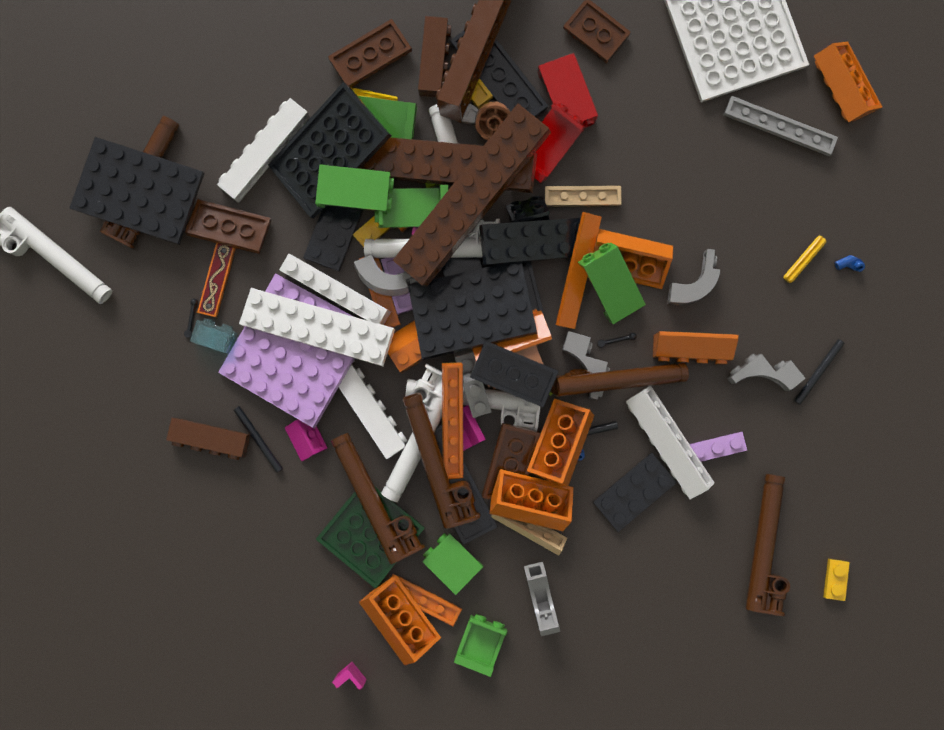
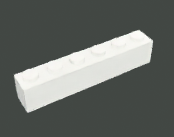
(262, 151)
(334, 290)
(372, 413)
(670, 442)

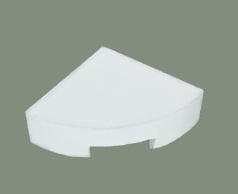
(470, 114)

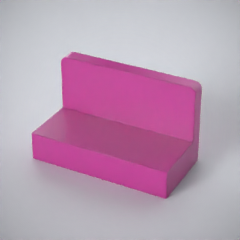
(471, 431)
(305, 439)
(351, 672)

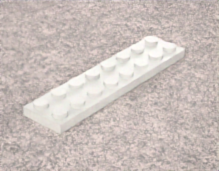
(317, 326)

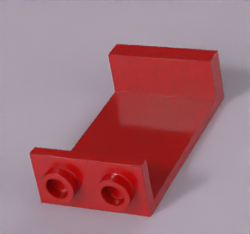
(567, 86)
(564, 132)

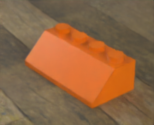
(847, 81)
(645, 259)
(528, 341)
(694, 347)
(405, 348)
(560, 442)
(532, 500)
(400, 620)

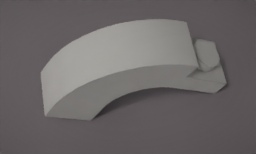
(382, 282)
(689, 293)
(541, 599)

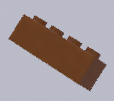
(433, 55)
(208, 437)

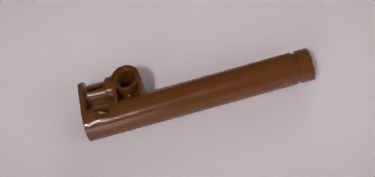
(156, 146)
(583, 381)
(450, 504)
(392, 538)
(762, 594)

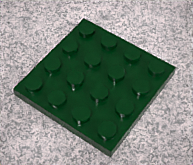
(355, 542)

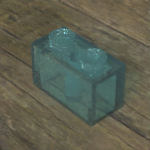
(213, 336)

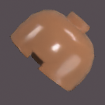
(489, 118)

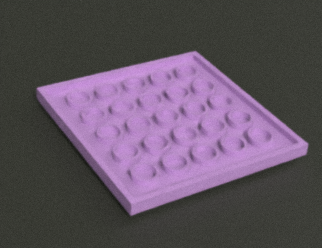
(286, 371)

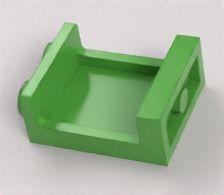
(452, 563)
(480, 644)

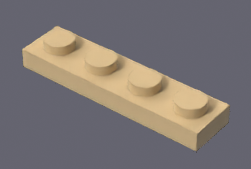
(582, 196)
(541, 535)

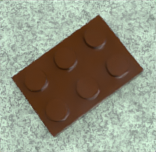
(596, 30)

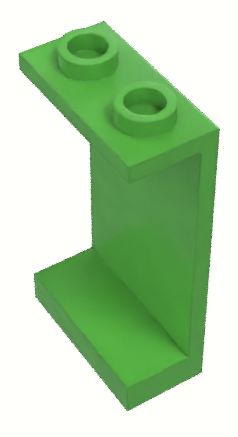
(394, 115)
(354, 188)
(410, 206)
(612, 282)

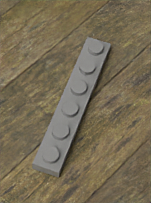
(780, 126)

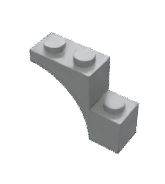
(578, 346)
(785, 375)
(474, 389)

